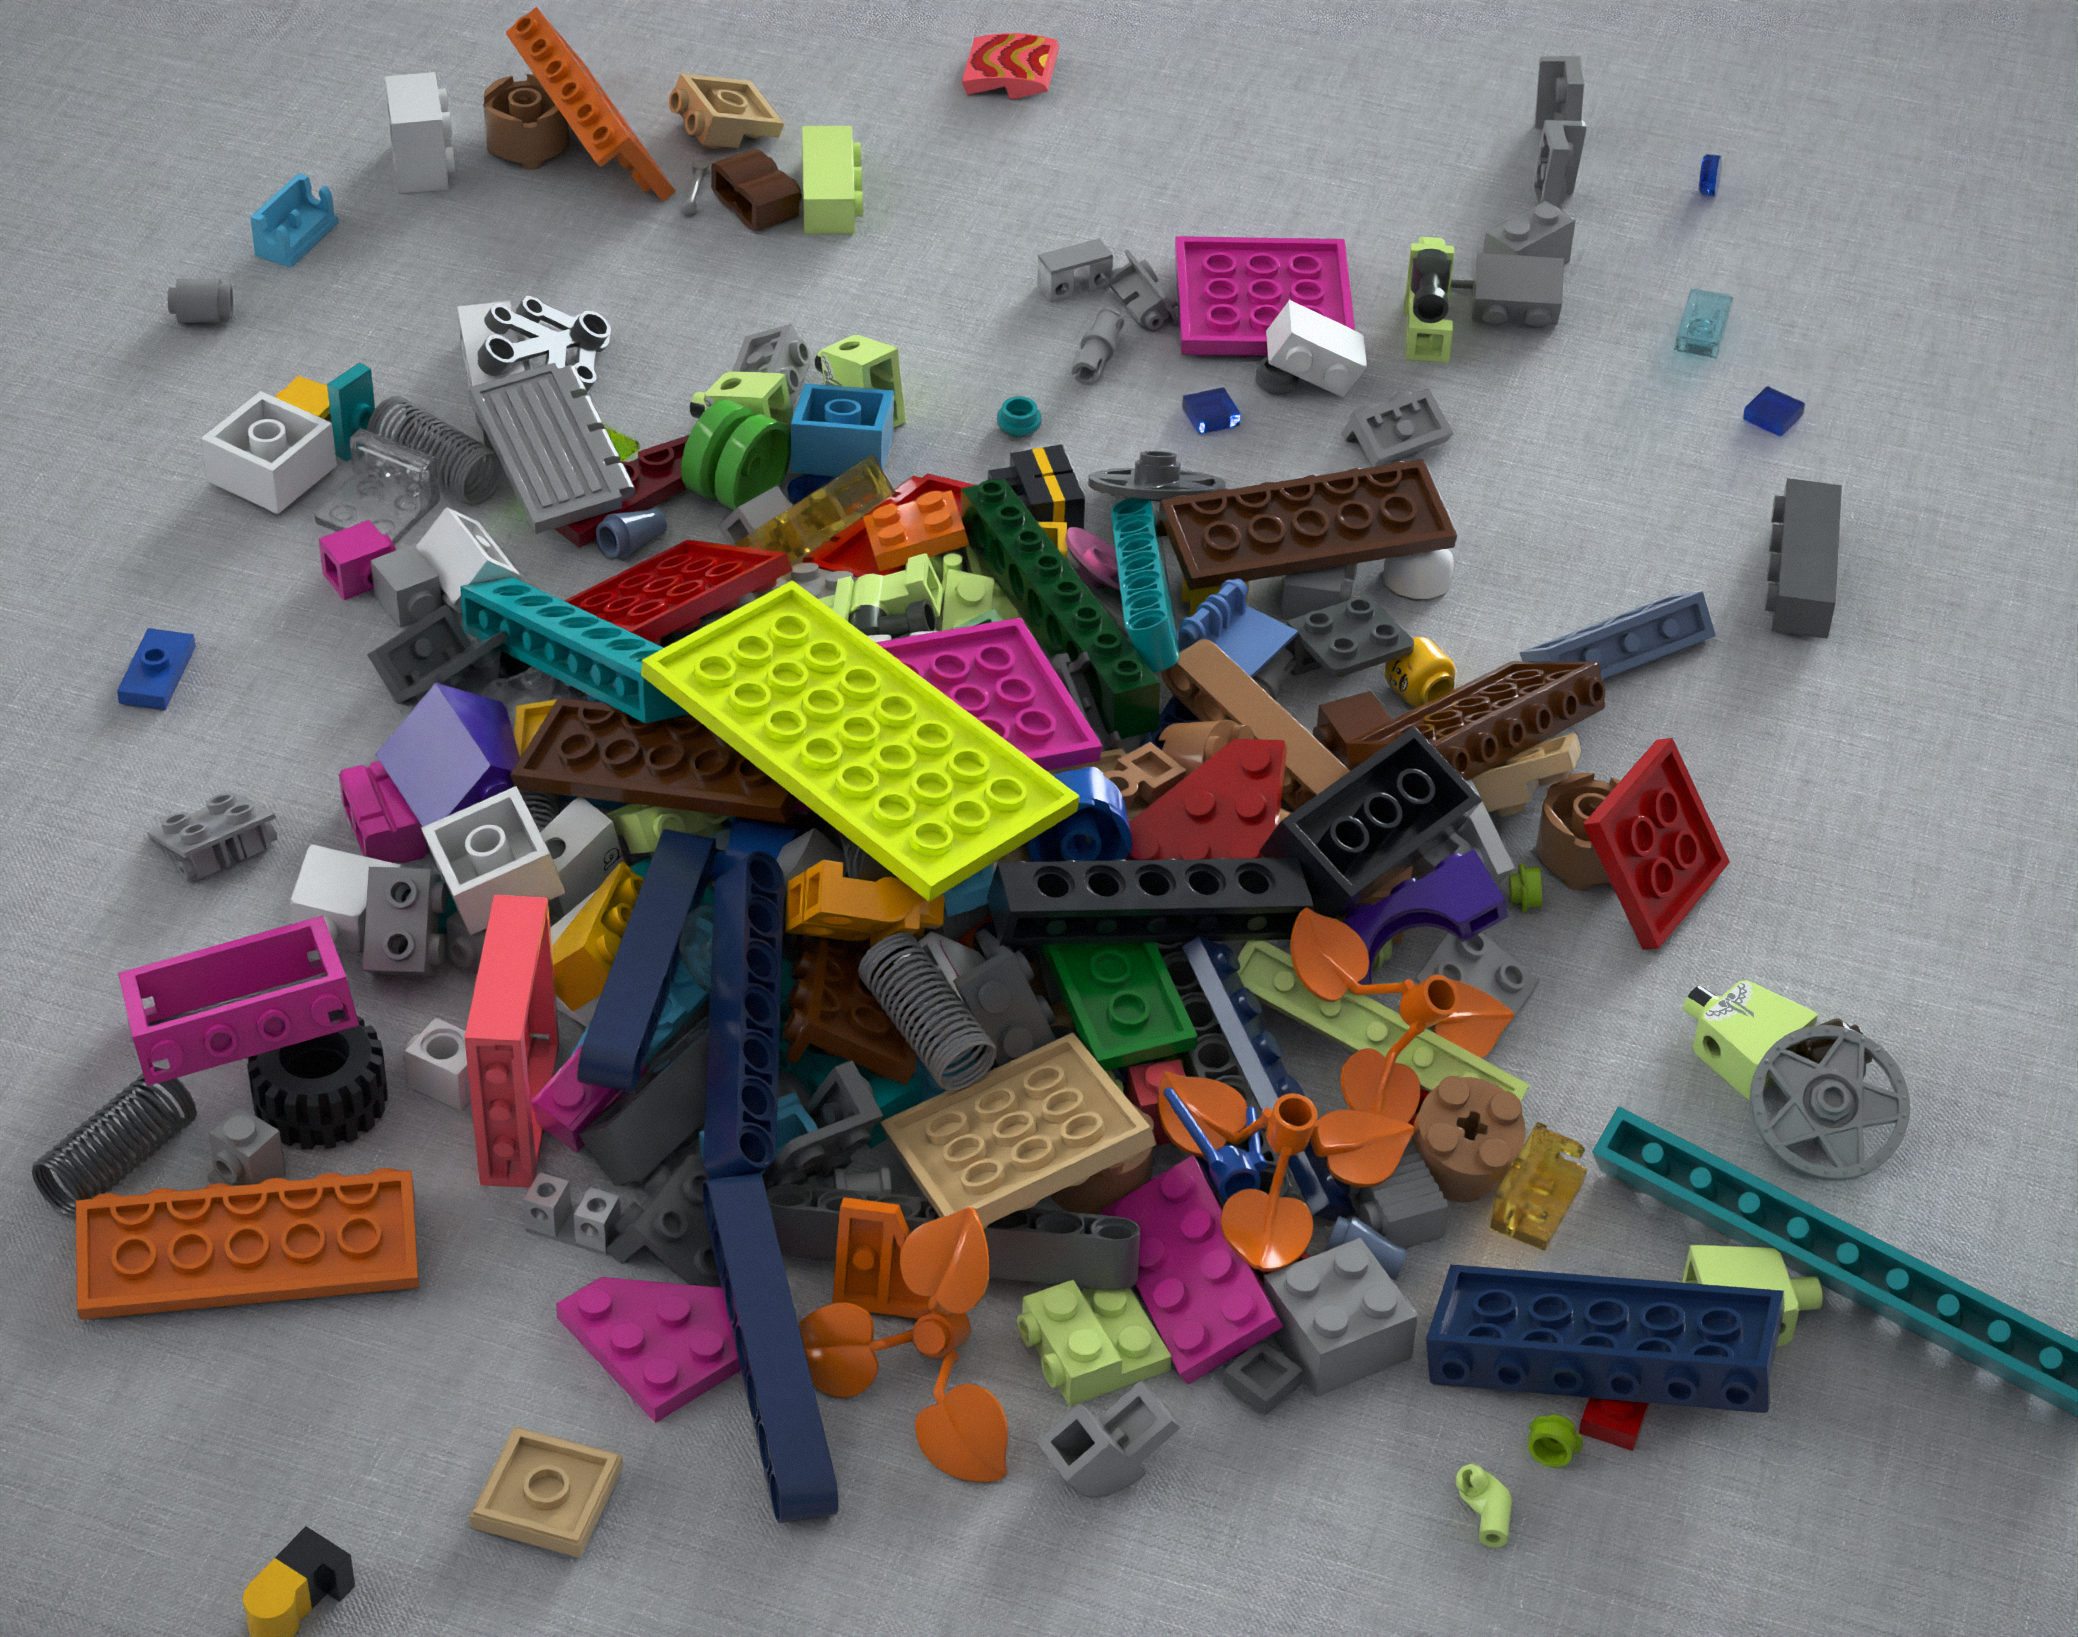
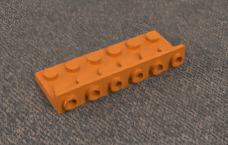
(584, 101)
(245, 1243)

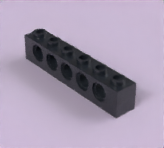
(1146, 900)

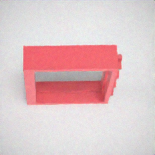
(504, 1061)

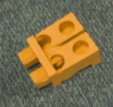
(855, 909)

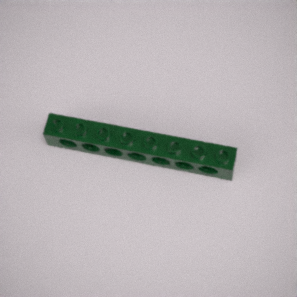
(1059, 606)

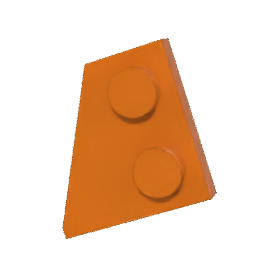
(870, 1259)

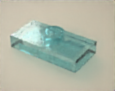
(1703, 323)

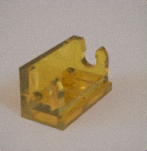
(1538, 1188)

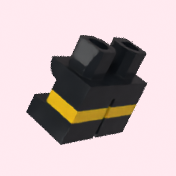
(1045, 485)

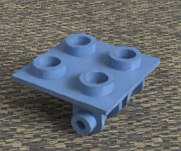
(1237, 629)

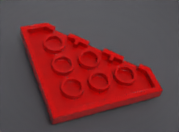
(1218, 809)

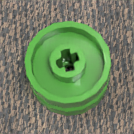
(735, 454)

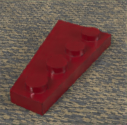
(655, 478)

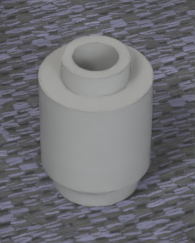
(201, 301)

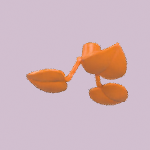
(1334, 958)
(1262, 1227)
(951, 1266)

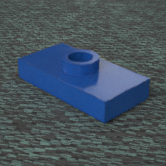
(156, 668)

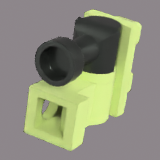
(1427, 300)
(891, 603)

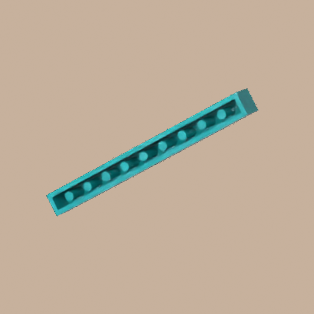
(1843, 1258)

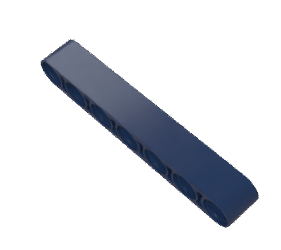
(645, 962)
(744, 1018)
(770, 1349)

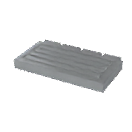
(552, 446)

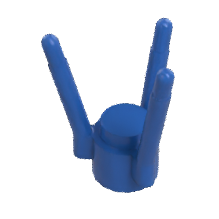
(1229, 1166)

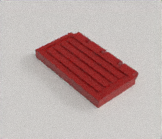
(851, 547)

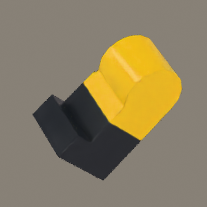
(296, 1584)

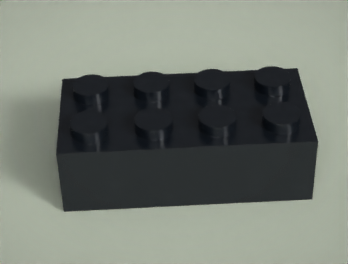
(1374, 823)

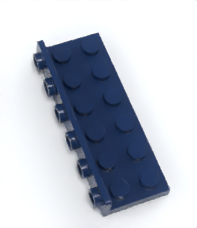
(1605, 1337)

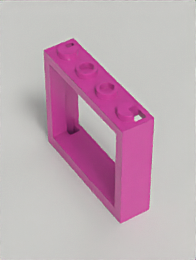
(243, 1026)

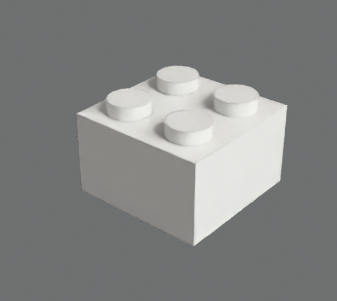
(419, 132)
(269, 452)
(490, 853)

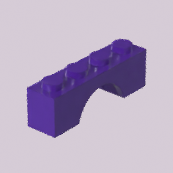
(1452, 898)

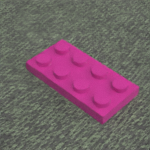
(1189, 1276)

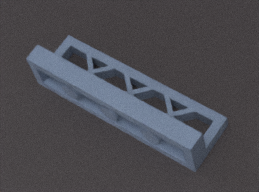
(1632, 636)

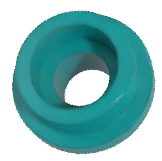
(1019, 416)

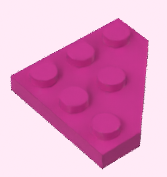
(654, 1338)

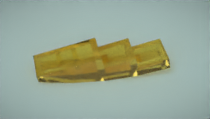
(823, 511)

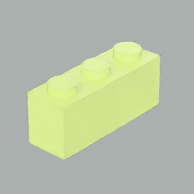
(831, 180)

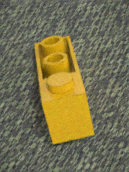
(592, 939)

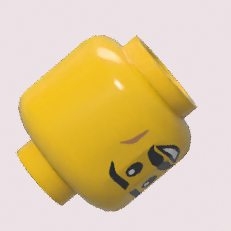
(1422, 674)

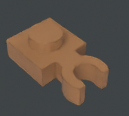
(1146, 774)

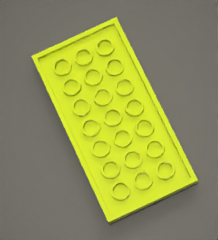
(860, 739)

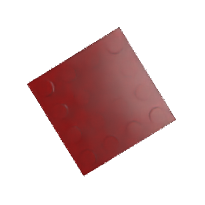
(681, 586)

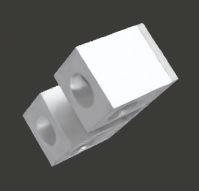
(1058, 266)
(552, 1216)

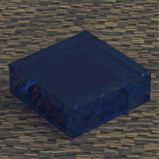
(1211, 410)
(1774, 411)

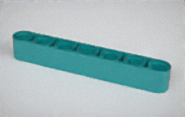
(1144, 583)

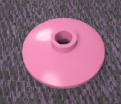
(1095, 558)

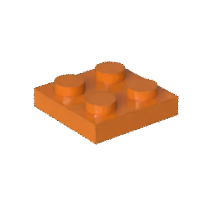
(915, 528)

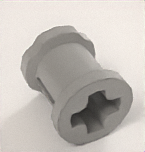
(869, 1181)

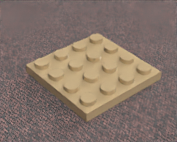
(1018, 1133)

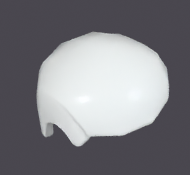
(1419, 574)

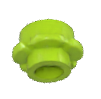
(1526, 887)
(1553, 1440)

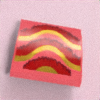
(1010, 61)

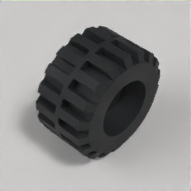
(321, 1086)

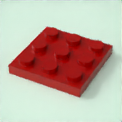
(1656, 843)

